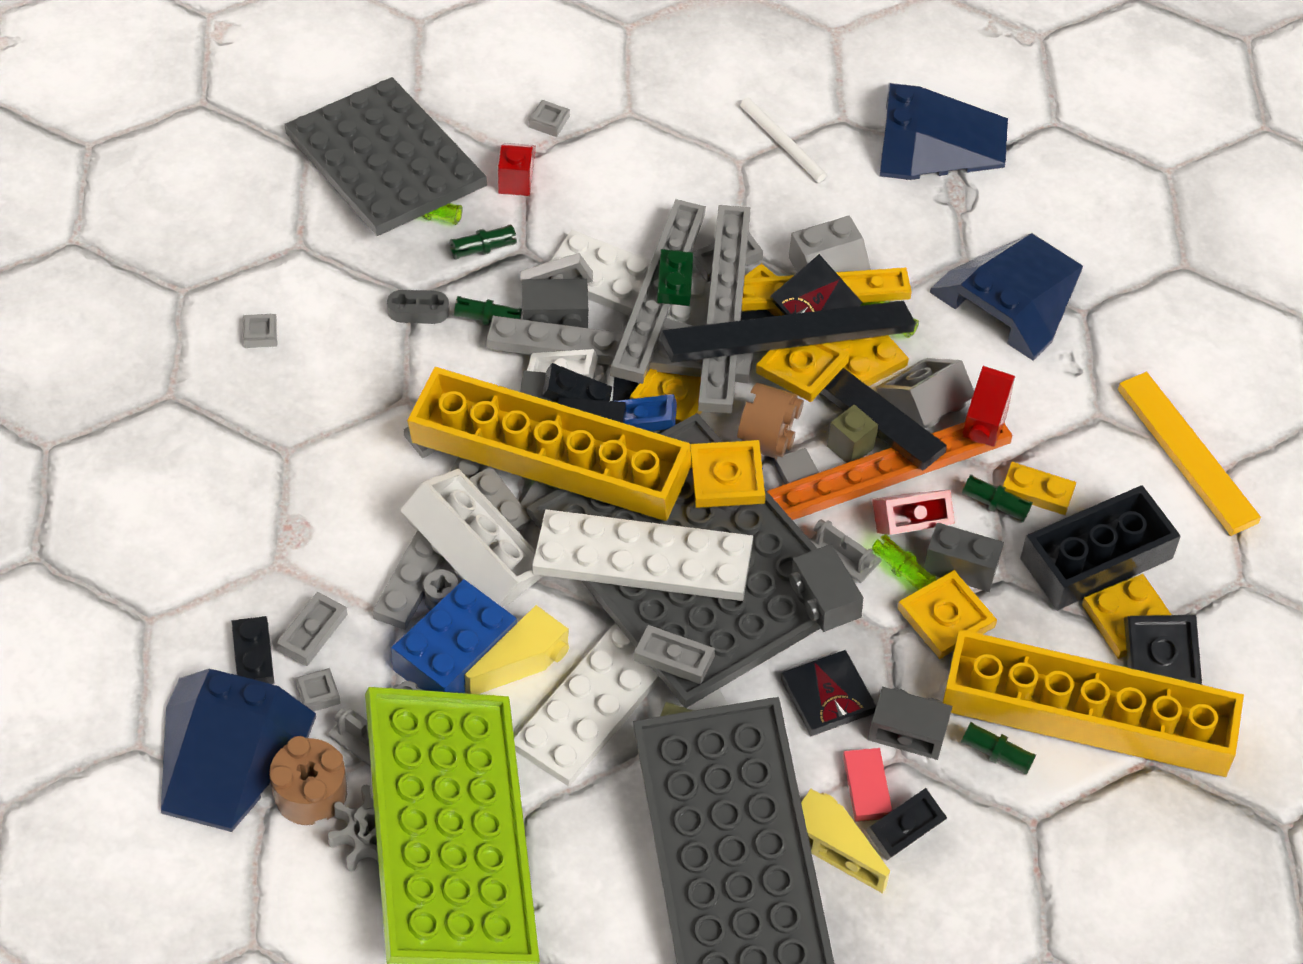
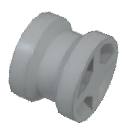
(438, 579)

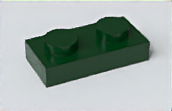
(675, 277)

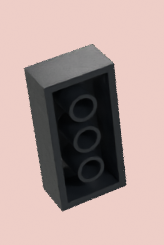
(1099, 547)

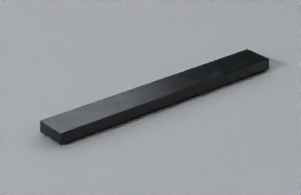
(787, 331)
(893, 425)

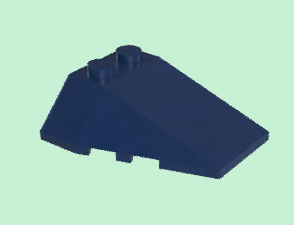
(938, 135)
(1021, 286)
(222, 745)

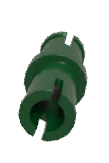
(483, 241)
(483, 311)
(997, 498)
(998, 748)

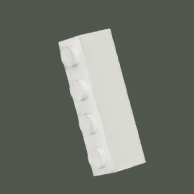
(472, 536)

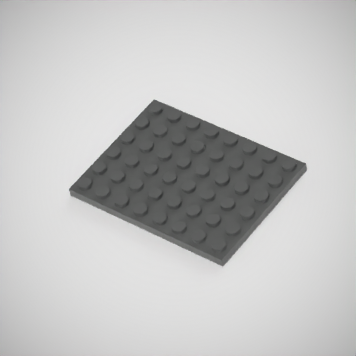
(740, 631)

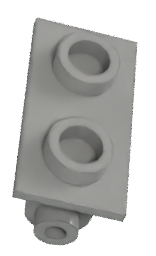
(854, 556)
(352, 733)

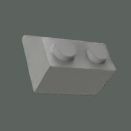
(835, 241)
(929, 390)

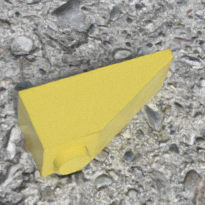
(521, 653)
(840, 841)

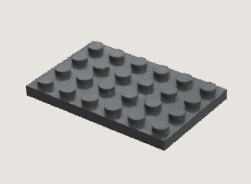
(385, 156)

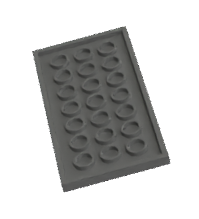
(732, 837)

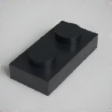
(570, 384)
(253, 649)
(906, 824)

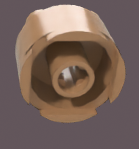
(770, 419)
(308, 780)

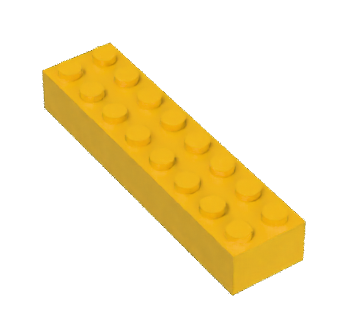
(550, 443)
(1094, 703)

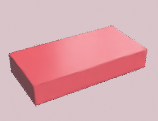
(867, 784)

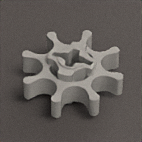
(356, 833)

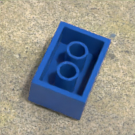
(451, 639)

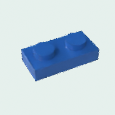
(651, 412)

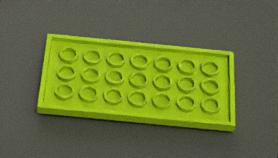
(449, 829)

